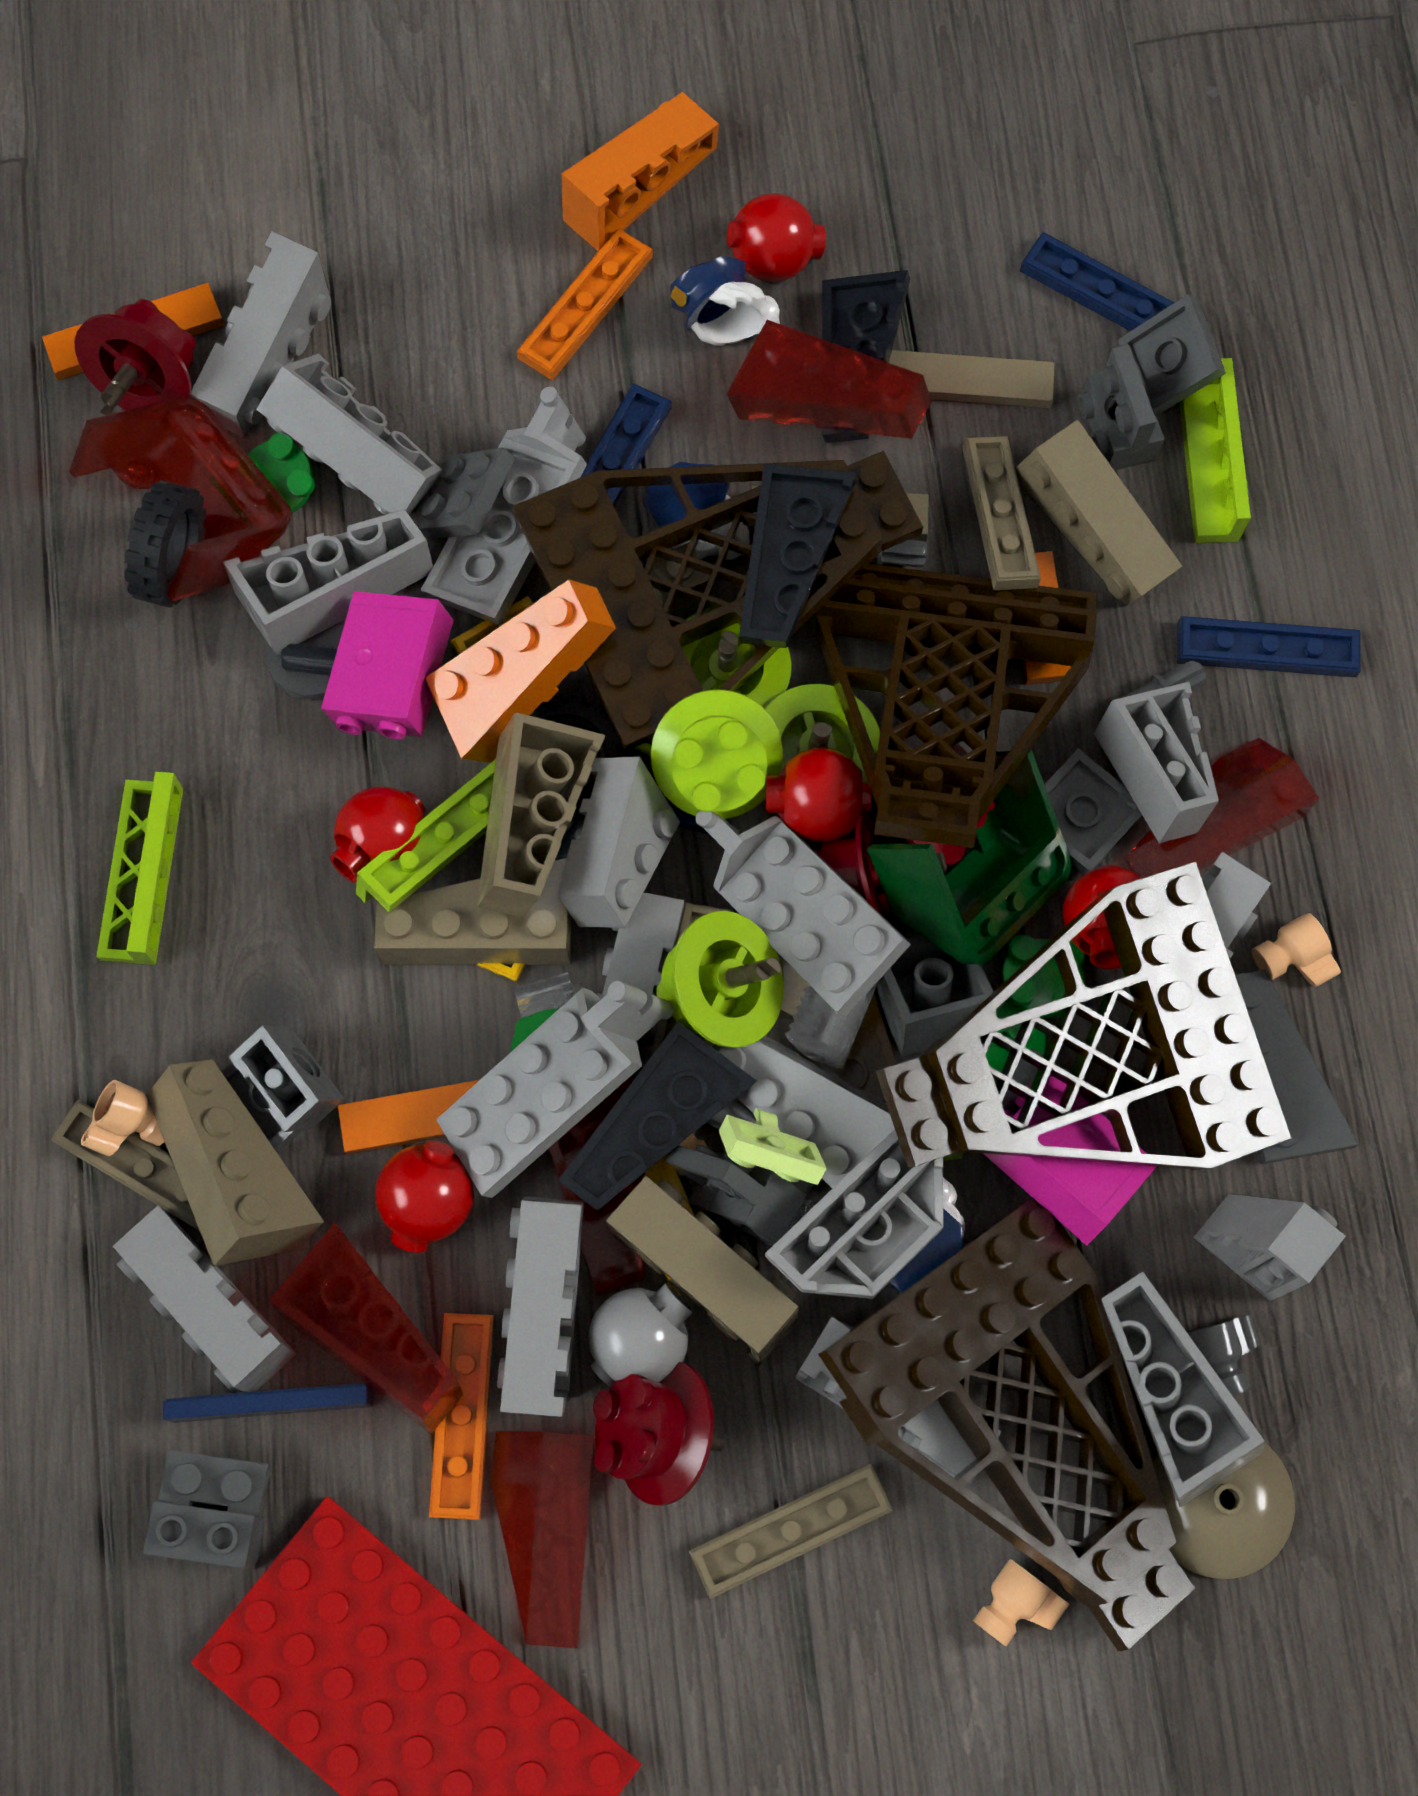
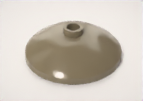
(1235, 1540)

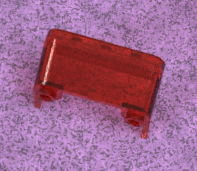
(190, 448)

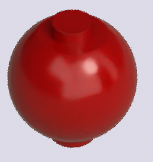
(775, 237)
(819, 794)
(374, 823)
(1095, 937)
(423, 1195)

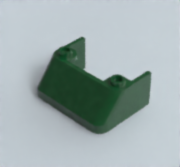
(994, 888)

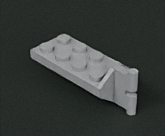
(488, 569)
(804, 909)
(550, 1082)

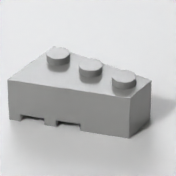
(1160, 759)
(619, 844)
(1233, 896)
(643, 947)
(1271, 1241)

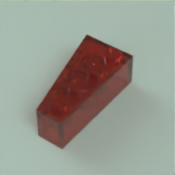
(827, 385)
(361, 1325)

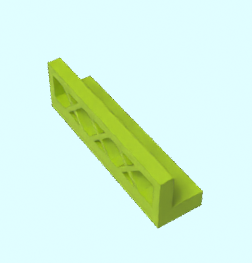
(1215, 461)
(443, 837)
(152, 870)

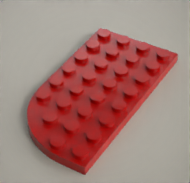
(395, 1682)

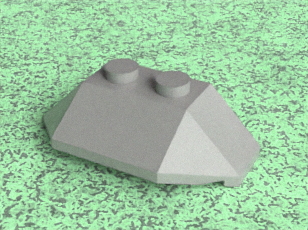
(864, 1226)

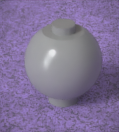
(639, 1334)

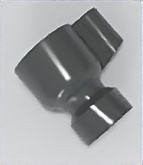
(1223, 1346)

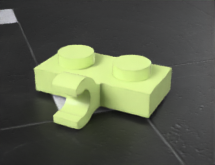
(769, 1148)

